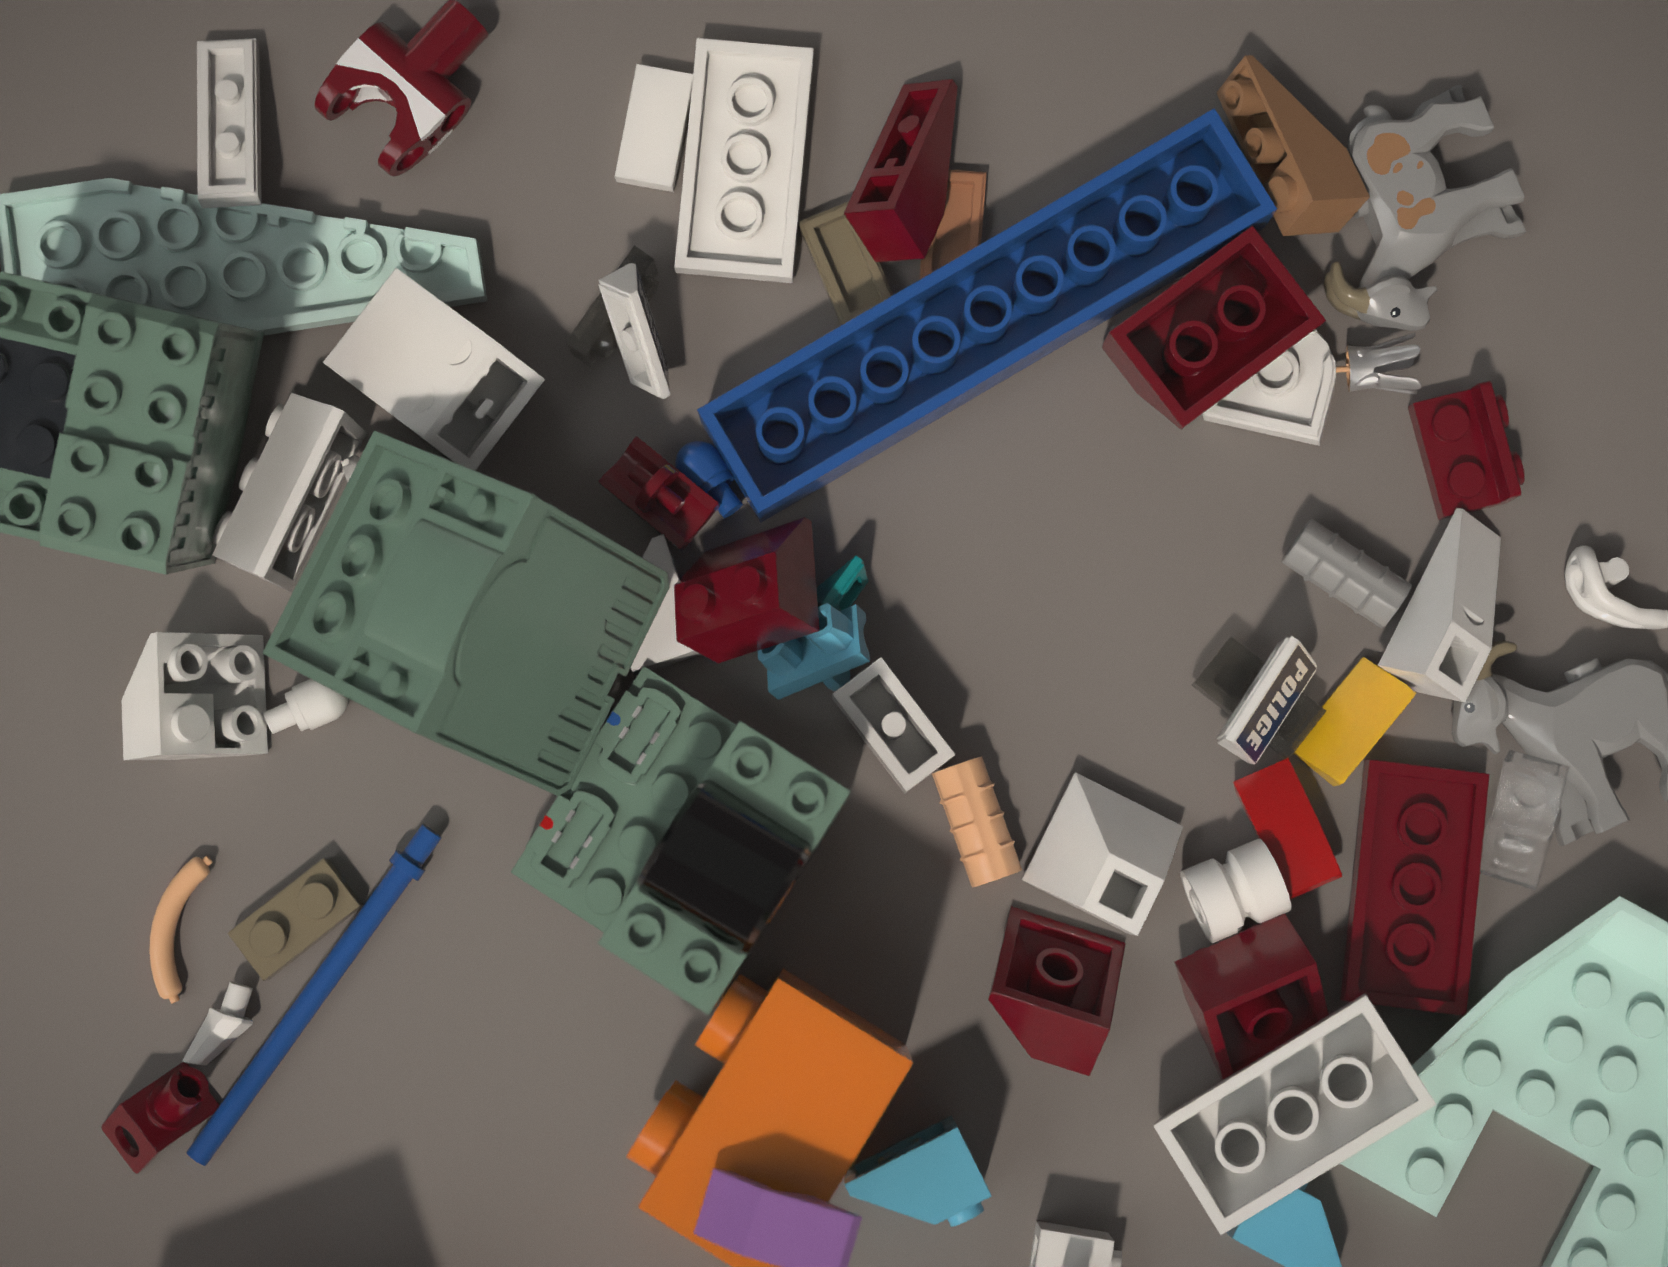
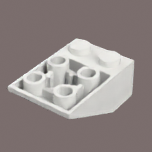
(434, 370)

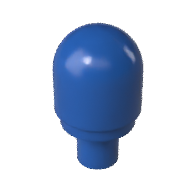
(709, 471)

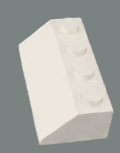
(1293, 1114)

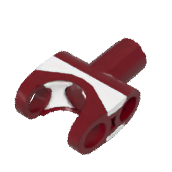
(410, 79)

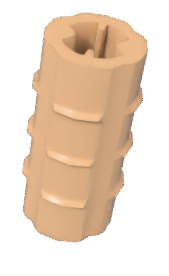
(977, 822)

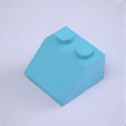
(923, 1177)

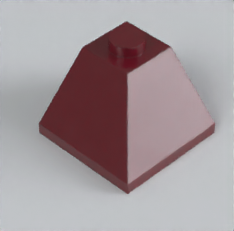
(1056, 988)

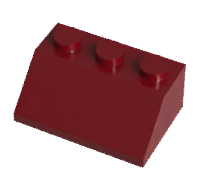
(1212, 330)

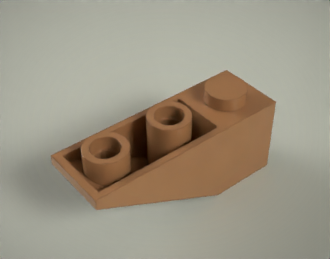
(1291, 153)

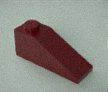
(906, 176)

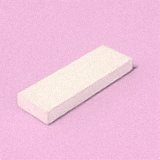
(228, 123)

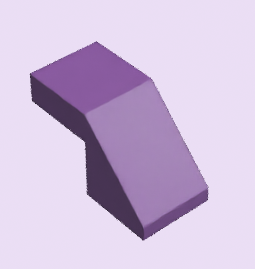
(775, 1224)

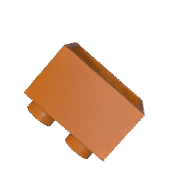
(785, 1109)

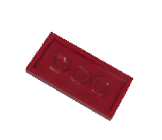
(1415, 887)

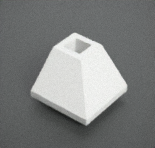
(196, 698)
(1104, 854)

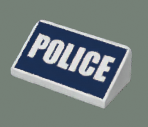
(635, 330)
(1268, 700)

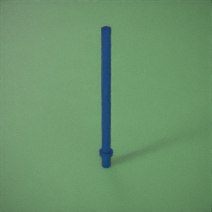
(405, 867)

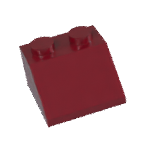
(749, 594)
(1252, 992)

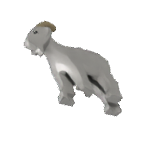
(1574, 726)

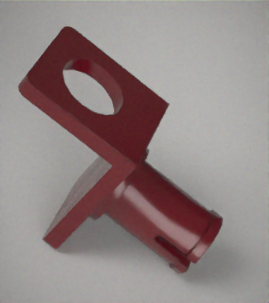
(160, 1114)

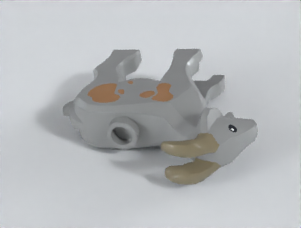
(1413, 210)

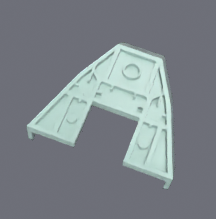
(1575, 1057)

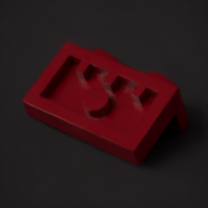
(1467, 450)

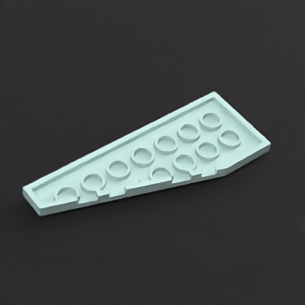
(226, 264)

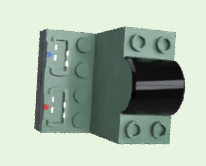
(681, 838)

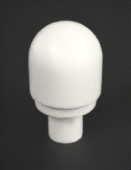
(308, 706)

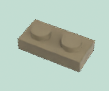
(295, 919)

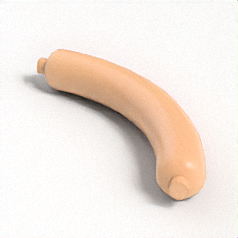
(165, 923)

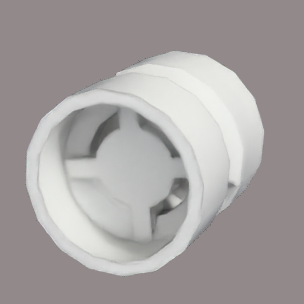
(1240, 888)

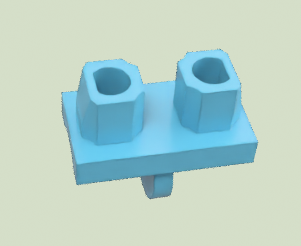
(820, 655)

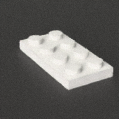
(744, 160)

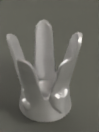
(1366, 366)

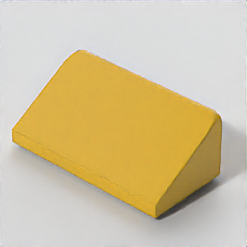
(1353, 721)

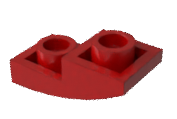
(1288, 827)

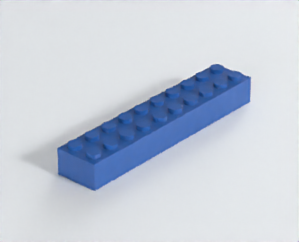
(986, 315)

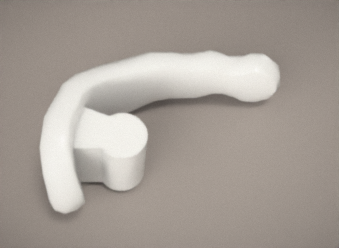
(1589, 585)

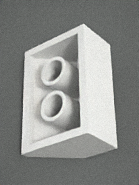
(288, 490)

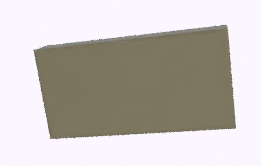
(844, 264)

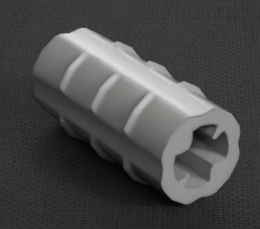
(1346, 573)

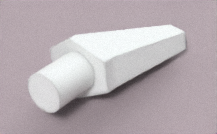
(221, 1026)

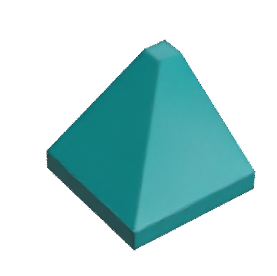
(844, 585)

